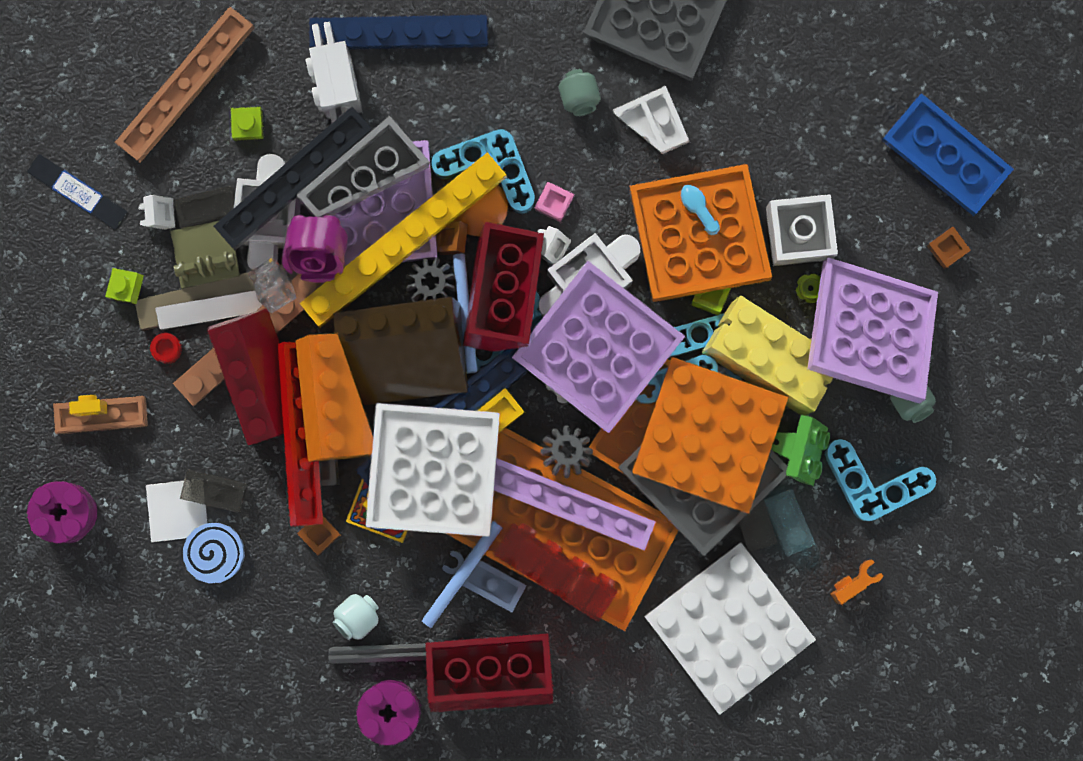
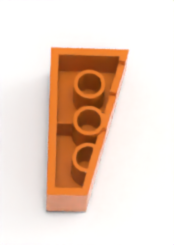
(330, 401)

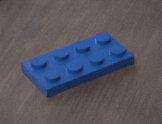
(947, 154)

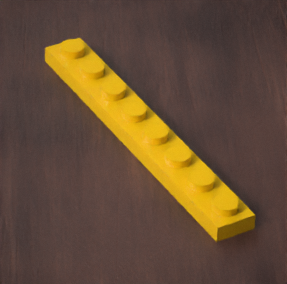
(403, 239)

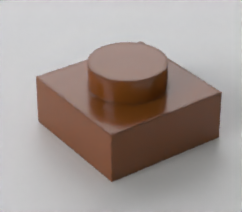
(452, 239)
(948, 247)
(319, 536)

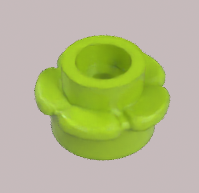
(802, 289)

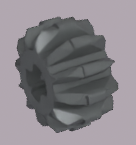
(437, 274)
(573, 444)

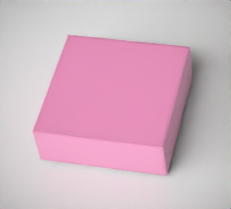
(554, 202)

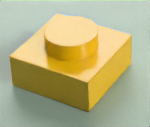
(87, 406)

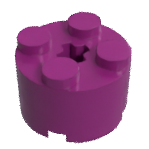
(315, 248)
(58, 495)
(374, 723)

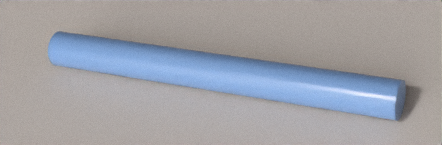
(463, 299)
(461, 575)

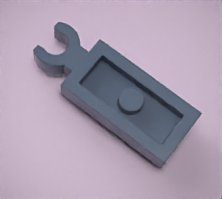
(490, 583)

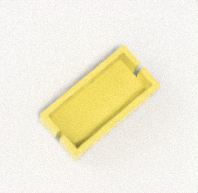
(767, 355)

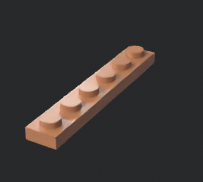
(184, 84)
(207, 373)

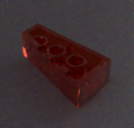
(555, 571)

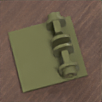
(202, 256)

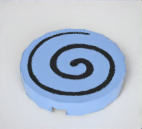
(213, 553)

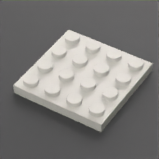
(433, 470)
(730, 628)

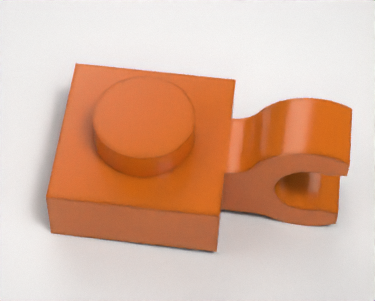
(848, 587)

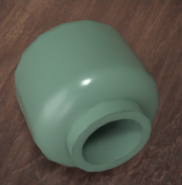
(579, 92)
(914, 411)

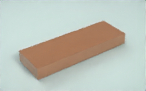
(121, 414)

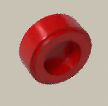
(166, 348)

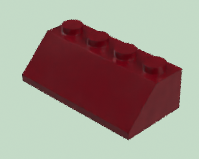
(503, 288)
(250, 367)
(489, 673)

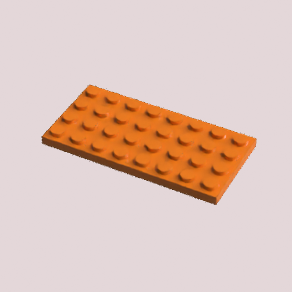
(623, 563)

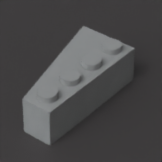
(366, 169)

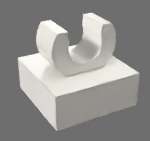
(158, 212)
(554, 245)

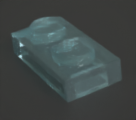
(789, 522)

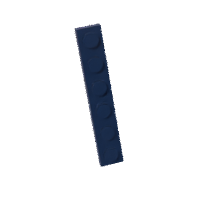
(405, 31)

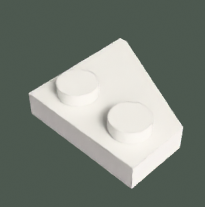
(655, 120)

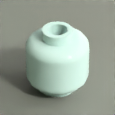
(356, 616)

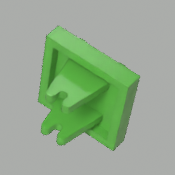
(804, 449)

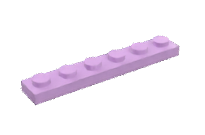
(572, 505)

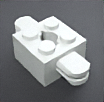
(333, 74)
(271, 236)
(610, 260)

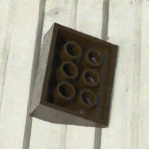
(404, 350)

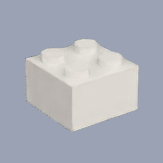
(801, 230)

